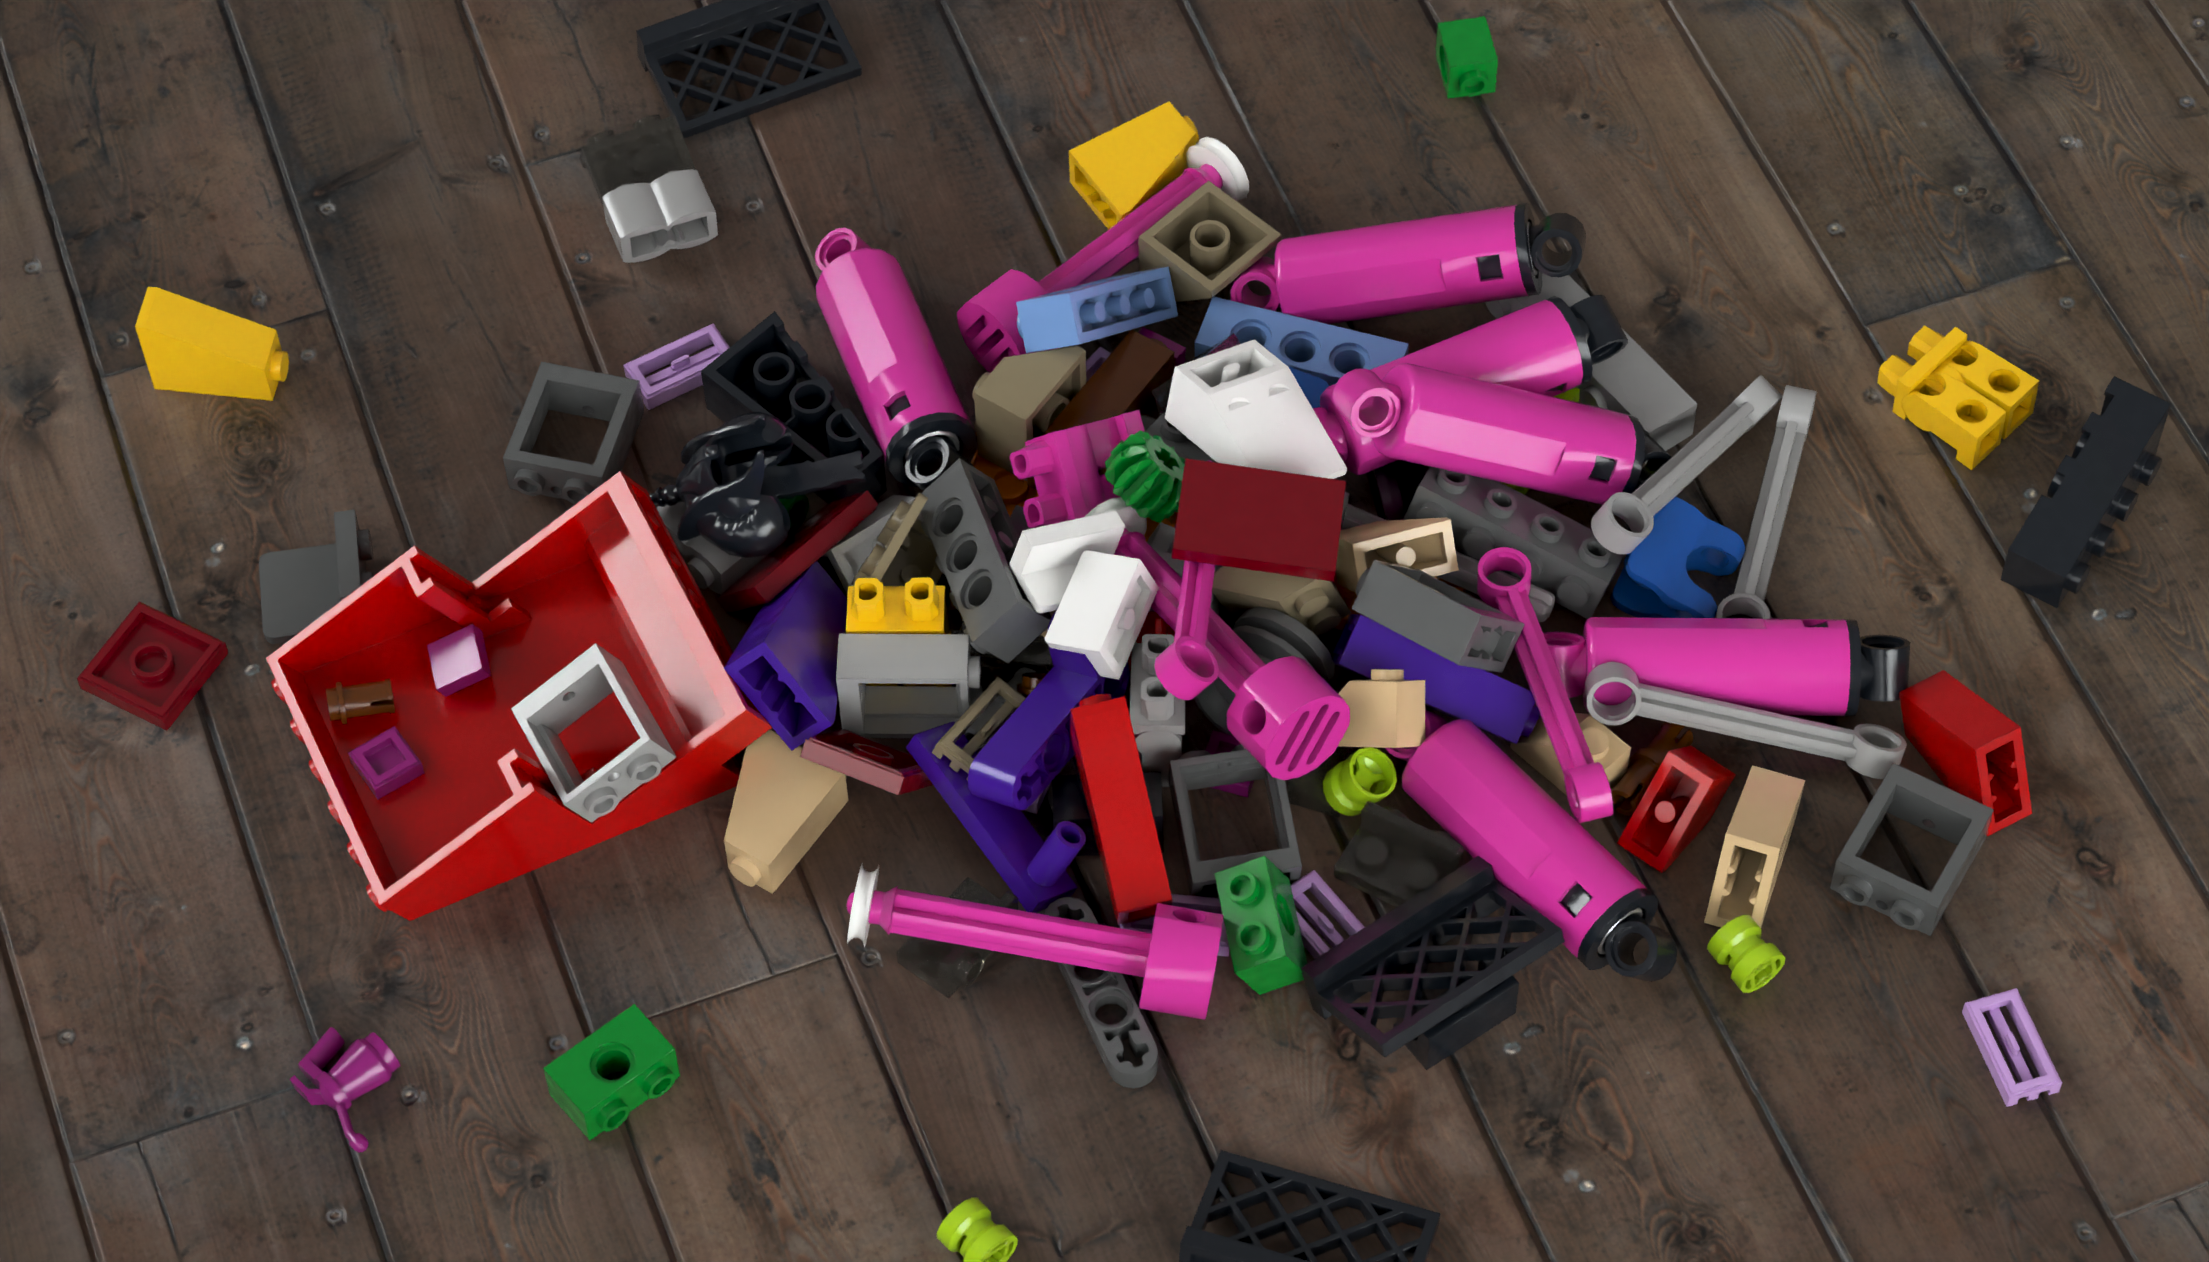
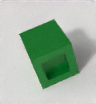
(1466, 57)

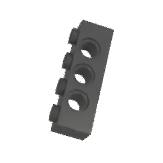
(974, 553)

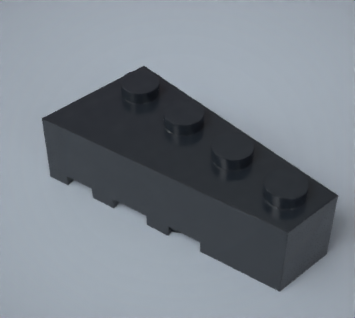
(774, 377)
(2088, 495)

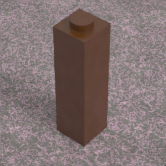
(1119, 384)

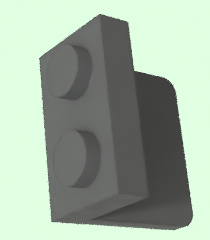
(311, 580)

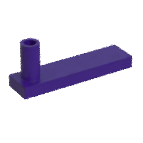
(1004, 834)

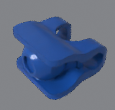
(1656, 571)

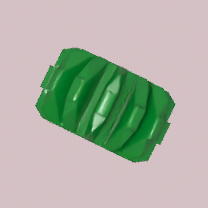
(1146, 475)

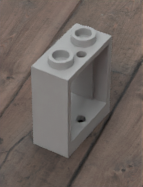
(904, 660)
(550, 711)

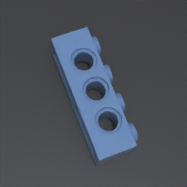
(1096, 309)
(1297, 341)

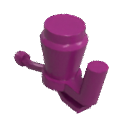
(359, 1070)

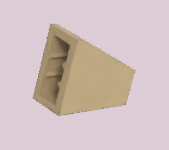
(778, 811)
(1754, 846)

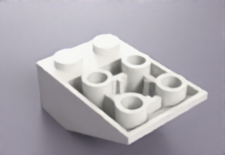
(1250, 413)

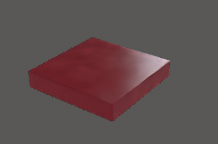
(152, 665)
(866, 761)

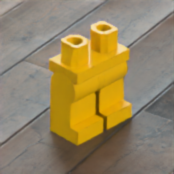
(1959, 392)
(897, 610)

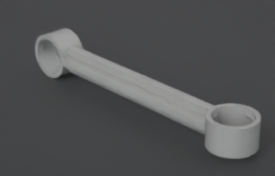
(1680, 470)
(1771, 506)
(1866, 749)

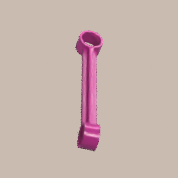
(1188, 663)
(1584, 780)

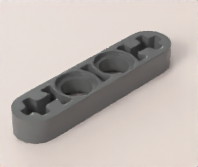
(1109, 989)

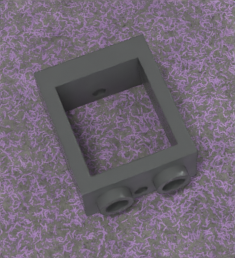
(579, 394)
(1437, 616)
(1202, 770)
(1931, 809)

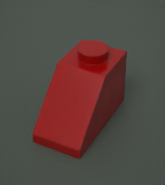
(1675, 806)

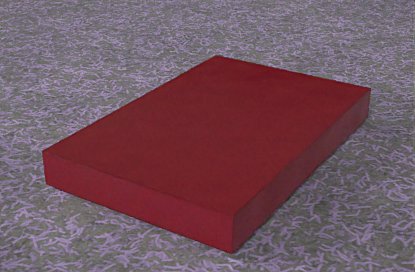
(1259, 519)
(798, 552)

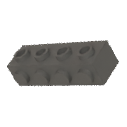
(1492, 516)

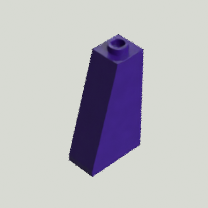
(791, 657)
(1449, 688)

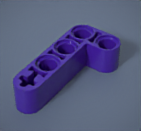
(1036, 737)

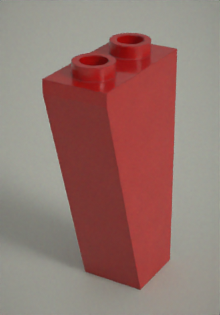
(1119, 807)

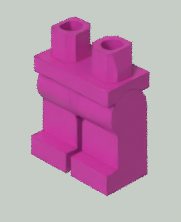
(1068, 466)

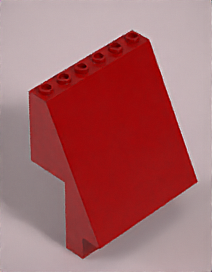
(484, 799)

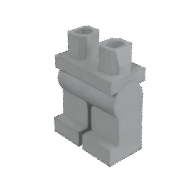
(1153, 711)

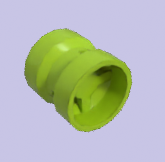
(1360, 778)
(1748, 956)
(974, 1234)

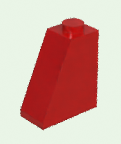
(1968, 746)

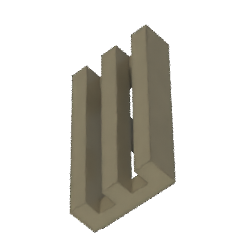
(963, 758)

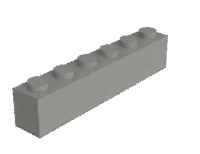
(1625, 382)

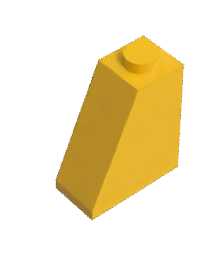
(1132, 162)
(208, 349)

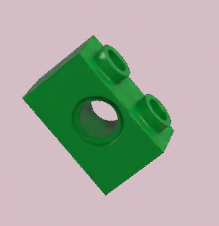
(1261, 925)
(622, 1045)

